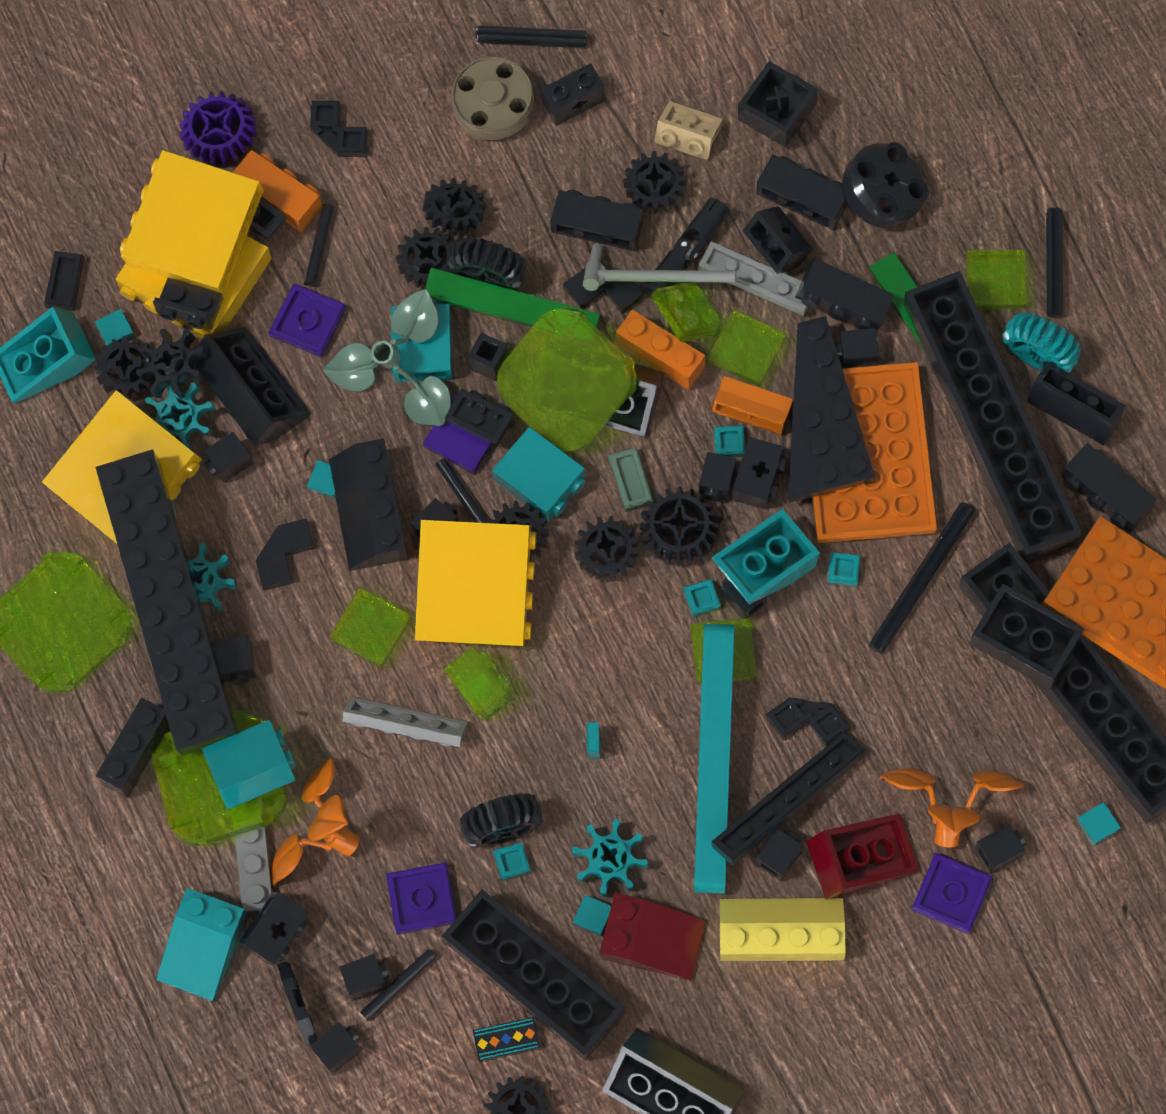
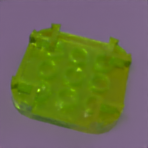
(566, 379)
(61, 622)
(194, 802)

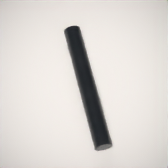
(318, 245)
(460, 491)
(397, 985)

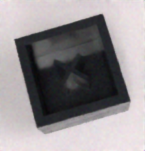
(777, 104)

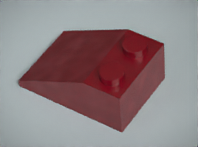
(862, 855)
(651, 937)

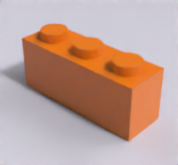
(282, 190)
(660, 349)

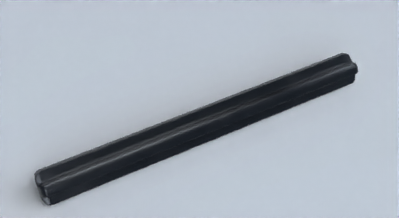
(921, 577)

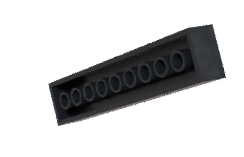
(991, 417)
(167, 602)
(1087, 695)

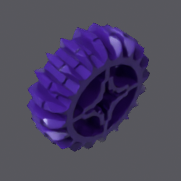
(227, 111)

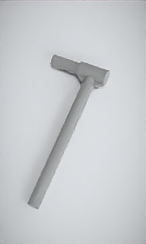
(596, 273)

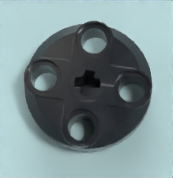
(884, 185)

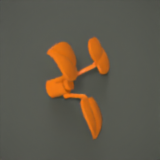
(951, 819)
(327, 825)

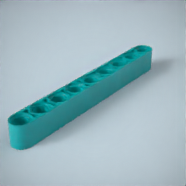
(714, 756)

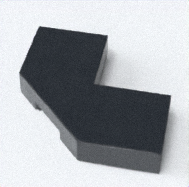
(340, 140)
(620, 293)
(284, 541)
(796, 713)
(297, 1004)

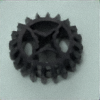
(487, 262)
(691, 526)
(501, 820)

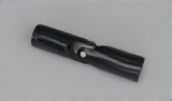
(701, 228)

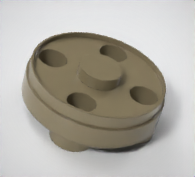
(492, 98)

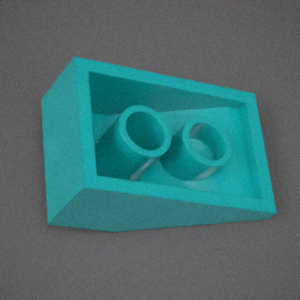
(44, 354)
(767, 557)
(201, 944)

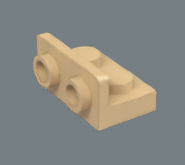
(687, 130)

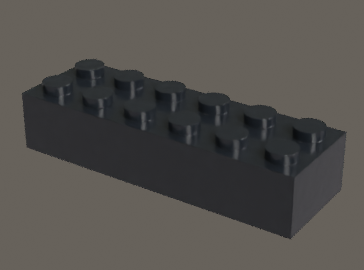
(534, 974)

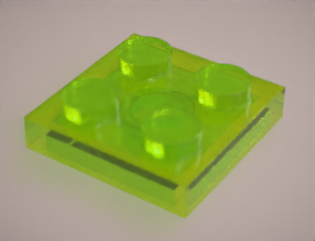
(997, 278)
(687, 311)
(746, 348)
(370, 627)
(743, 657)

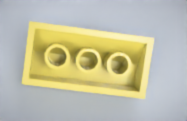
(782, 929)

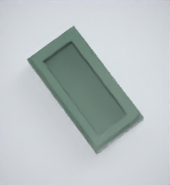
(630, 479)

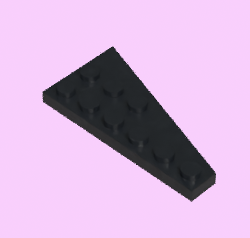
(826, 434)

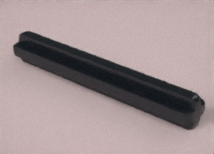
(531, 36)
(1054, 261)

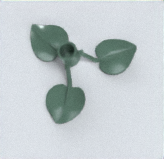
(354, 363)

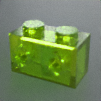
(479, 683)

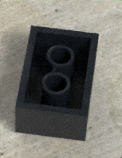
(1026, 636)

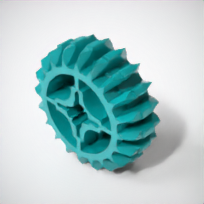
(1041, 341)

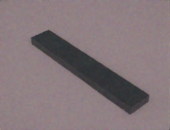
(788, 798)

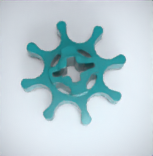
(189, 420)
(209, 574)
(613, 845)

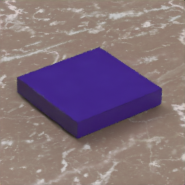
(307, 320)
(457, 446)
(951, 893)
(421, 898)

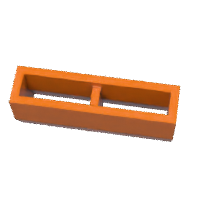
(752, 405)

